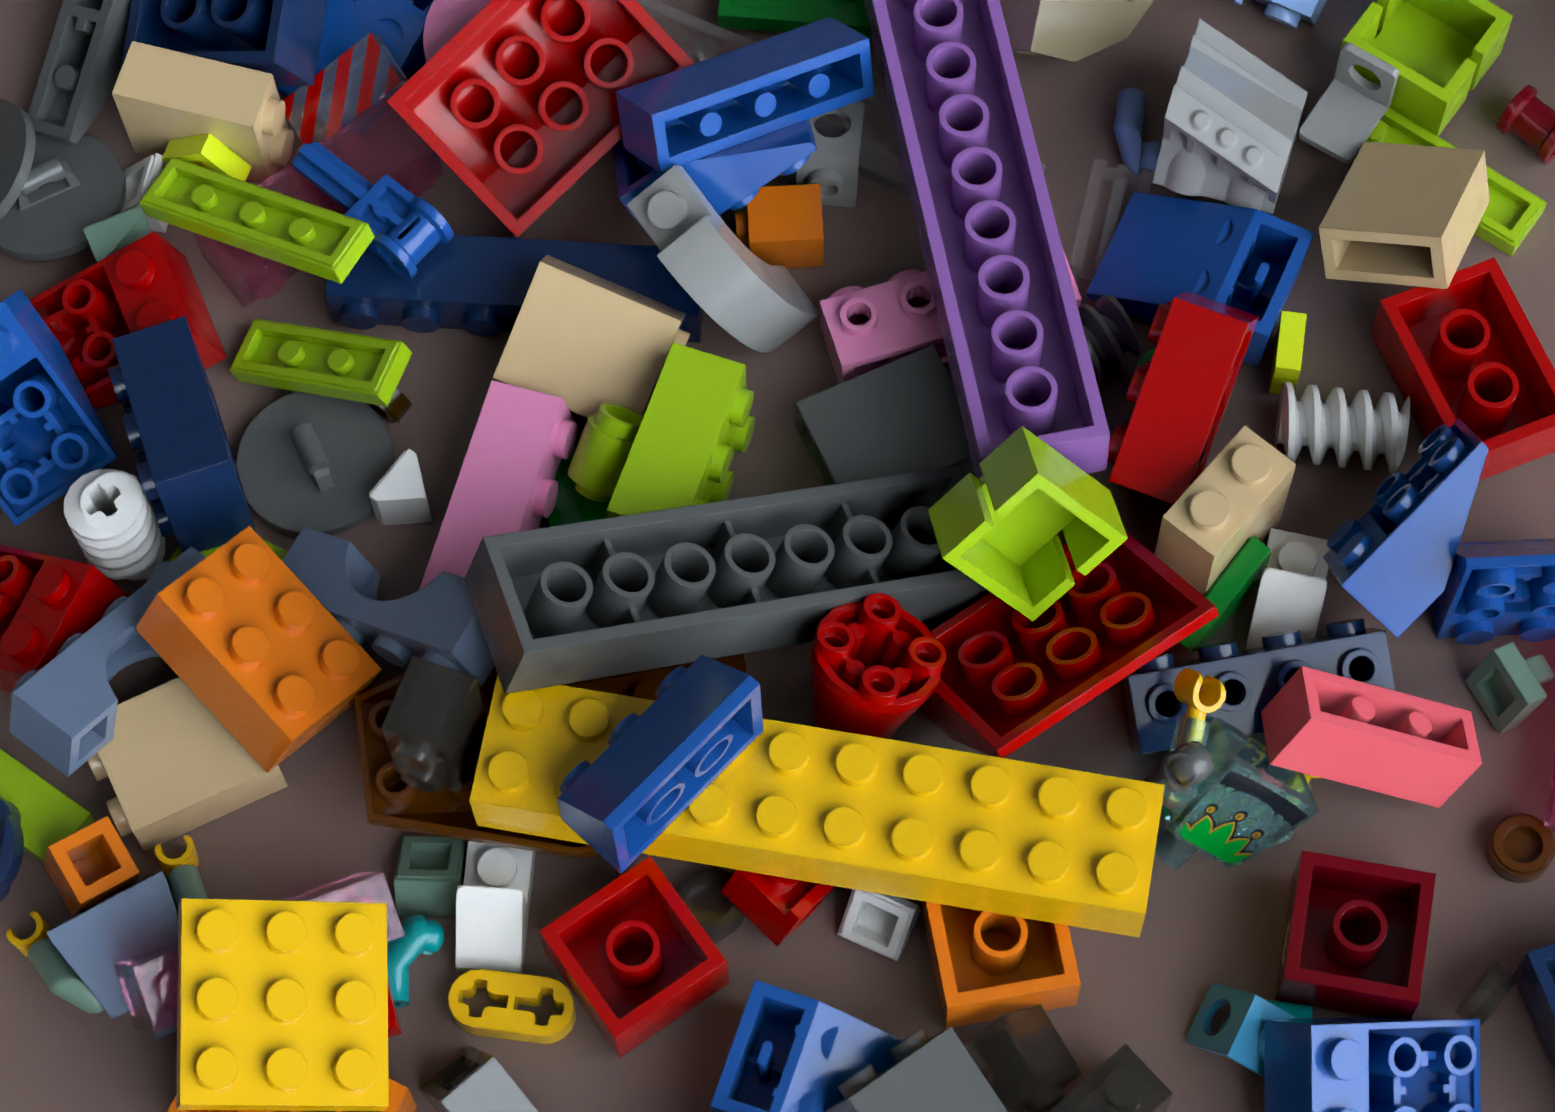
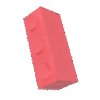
(1370, 737)

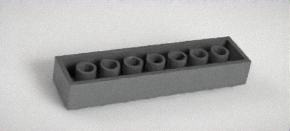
(708, 578)

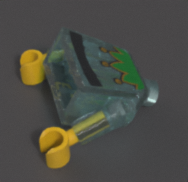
(1244, 799)

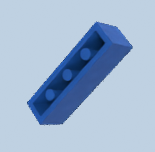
(745, 93)

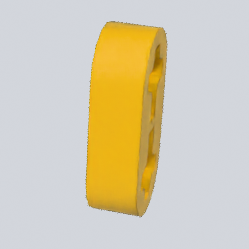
(514, 990)

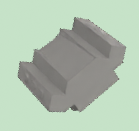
(1228, 125)

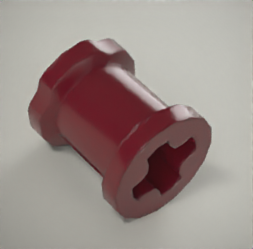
(1531, 122)

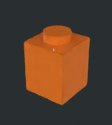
(784, 226)
(90, 866)

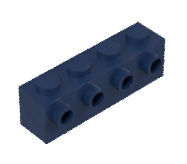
(1249, 677)

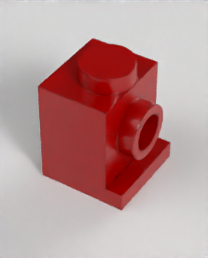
(774, 902)

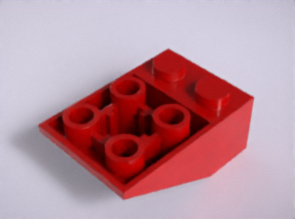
(119, 296)
(43, 606)

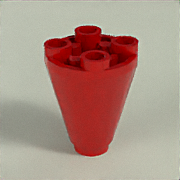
(872, 667)

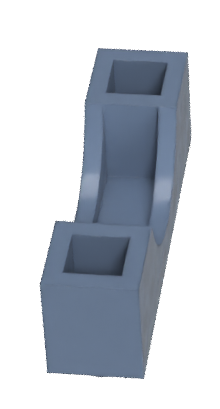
(429, 624)
(68, 705)

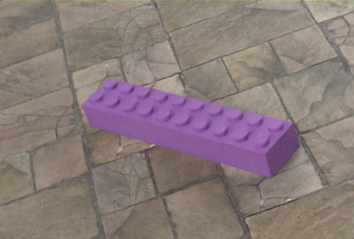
(987, 228)

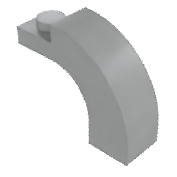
(728, 281)

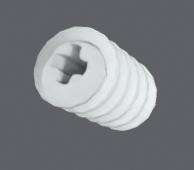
(1342, 426)
(114, 524)

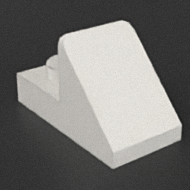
(1290, 587)
(493, 908)

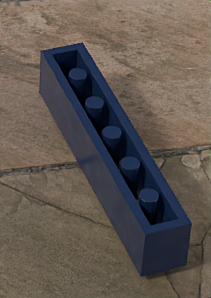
(484, 281)

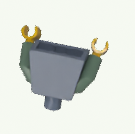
(81, 952)

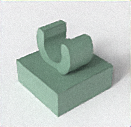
(1509, 686)

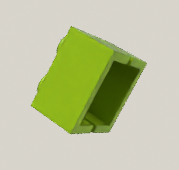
(1436, 47)
(1009, 519)

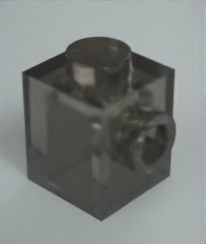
(1024, 1060)

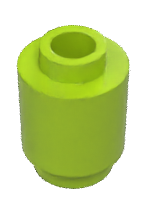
(603, 451)

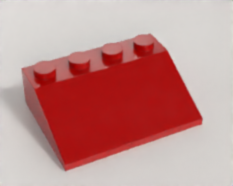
(531, 96)
(1021, 676)

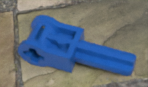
(402, 223)

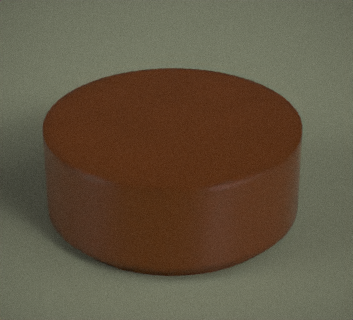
(1520, 848)

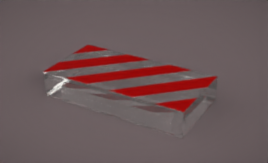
(344, 90)

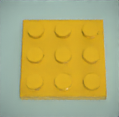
(282, 1006)

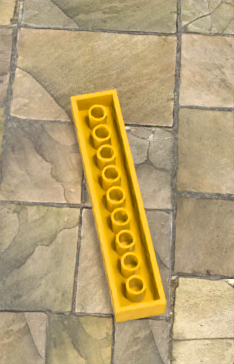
(855, 813)

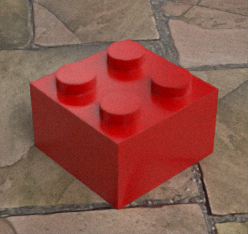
(635, 956)

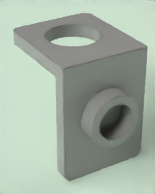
(1350, 105)
(836, 159)

